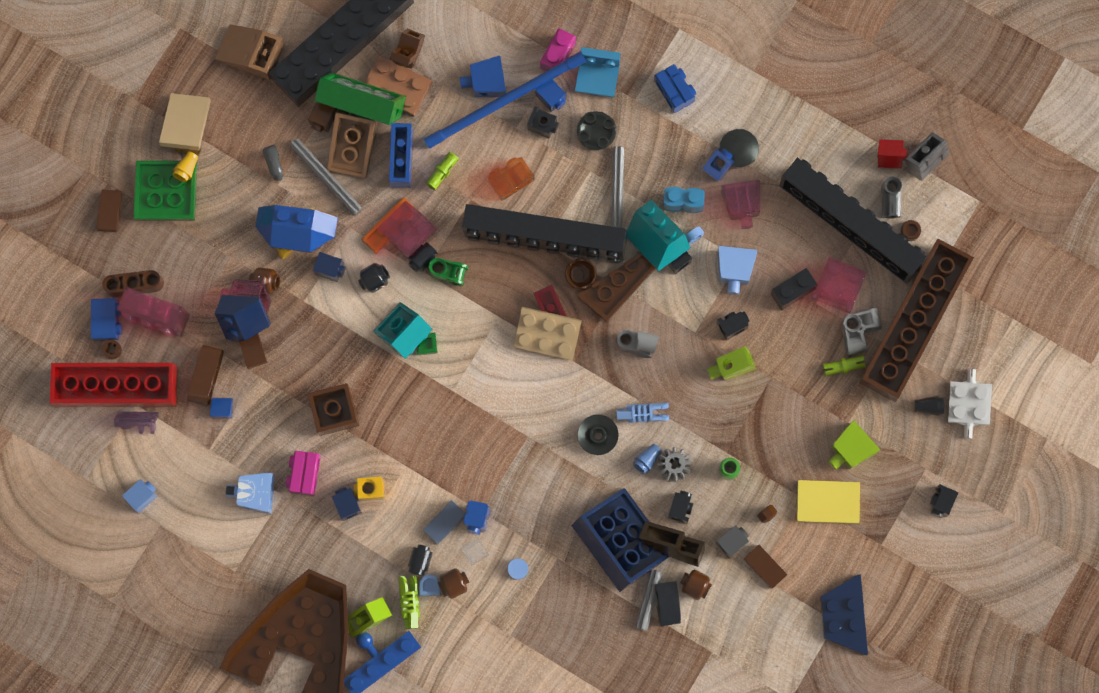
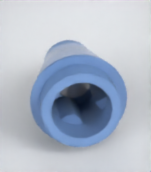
(646, 459)

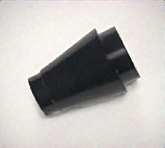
(930, 405)

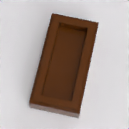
(765, 566)

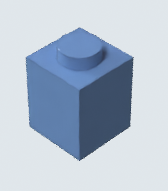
(140, 495)

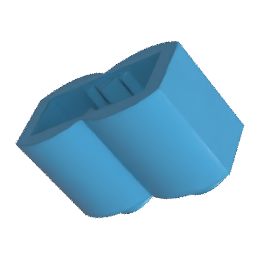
(678, 199)

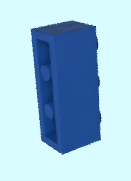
(401, 155)

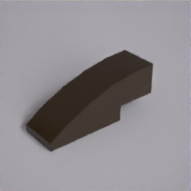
(673, 543)

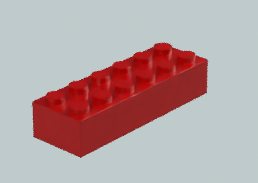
(113, 385)

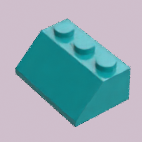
(656, 236)

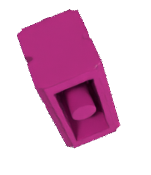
(558, 49)
(303, 473)

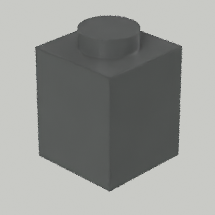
(733, 541)

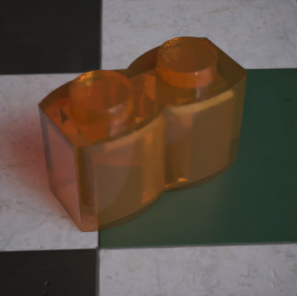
(510, 178)

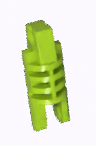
(409, 601)

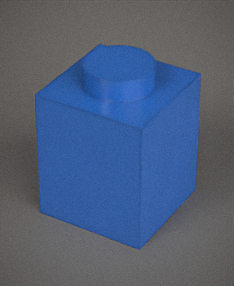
(551, 95)

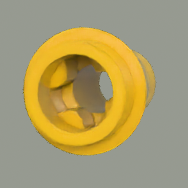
(184, 169)

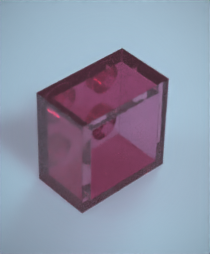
(839, 285)

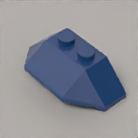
(295, 227)

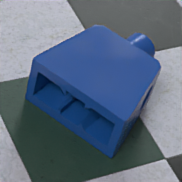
(486, 78)

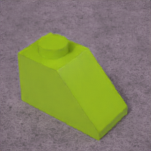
(368, 617)

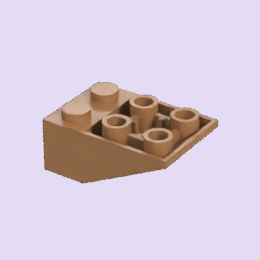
(250, 50)

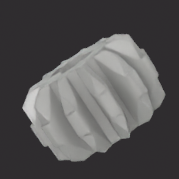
(681, 462)

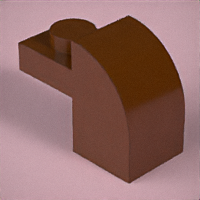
(408, 48)

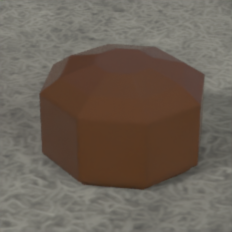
(767, 514)

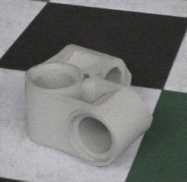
(865, 322)
(641, 343)

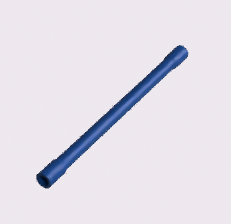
(569, 64)

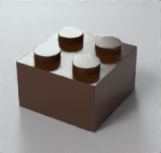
(333, 409)

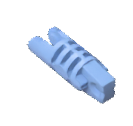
(642, 412)

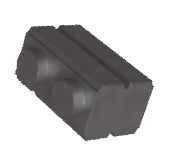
(926, 156)

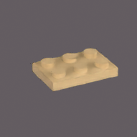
(547, 333)

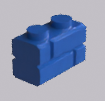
(675, 88)
(476, 517)

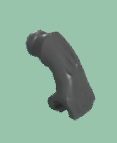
(271, 156)

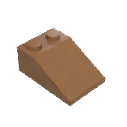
(351, 144)

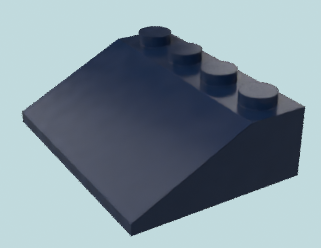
(612, 537)

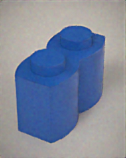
(105, 319)

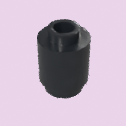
(422, 257)
(420, 560)

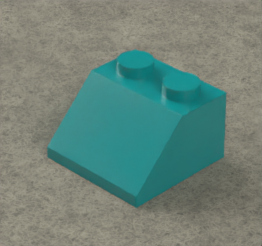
(403, 330)

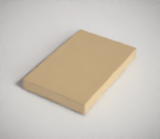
(185, 121)

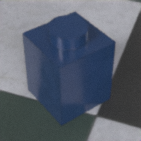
(329, 267)
(346, 503)

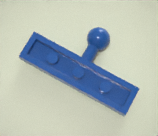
(381, 662)

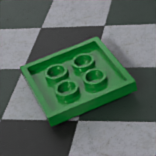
(161, 195)

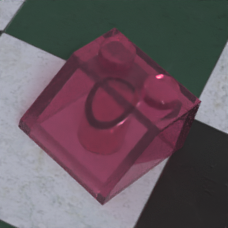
(406, 229)

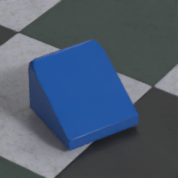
(221, 408)

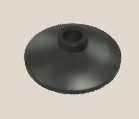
(598, 424)

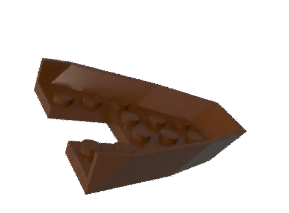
(304, 620)

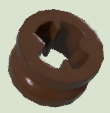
(105, 348)

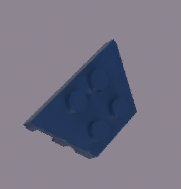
(844, 616)

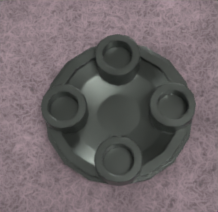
(596, 130)
(741, 145)

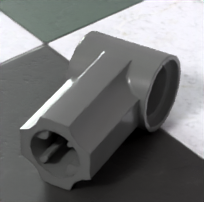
(891, 200)

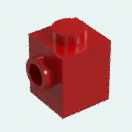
(891, 153)

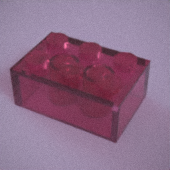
(153, 313)

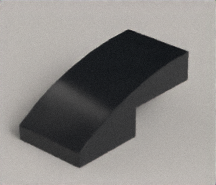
(668, 603)

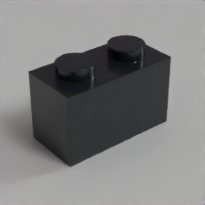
(793, 289)

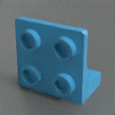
(598, 73)

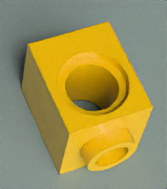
(378, 492)

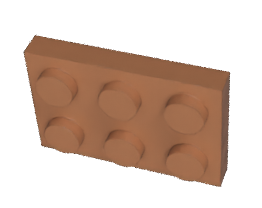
(401, 81)

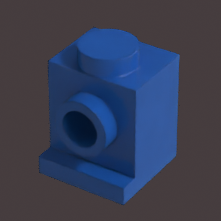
(712, 167)

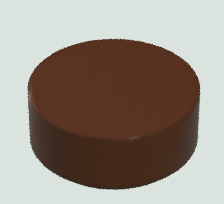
(911, 230)

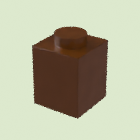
(322, 117)

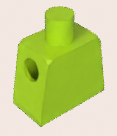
(741, 364)
(852, 447)

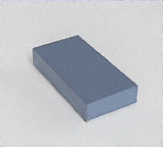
(444, 522)

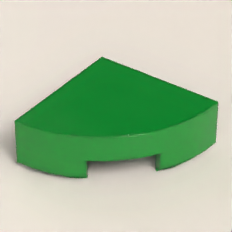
(428, 346)

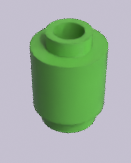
(729, 462)

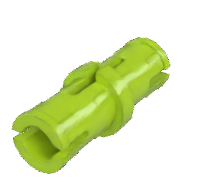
(442, 171)
(844, 365)

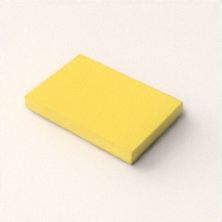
(828, 502)

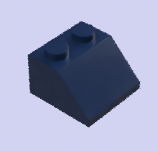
(241, 317)

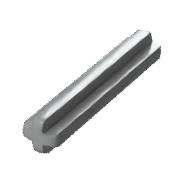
(648, 600)

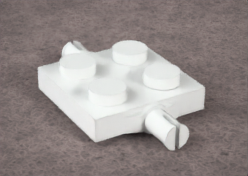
(969, 403)

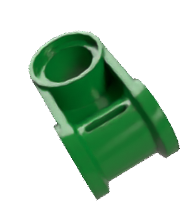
(449, 272)

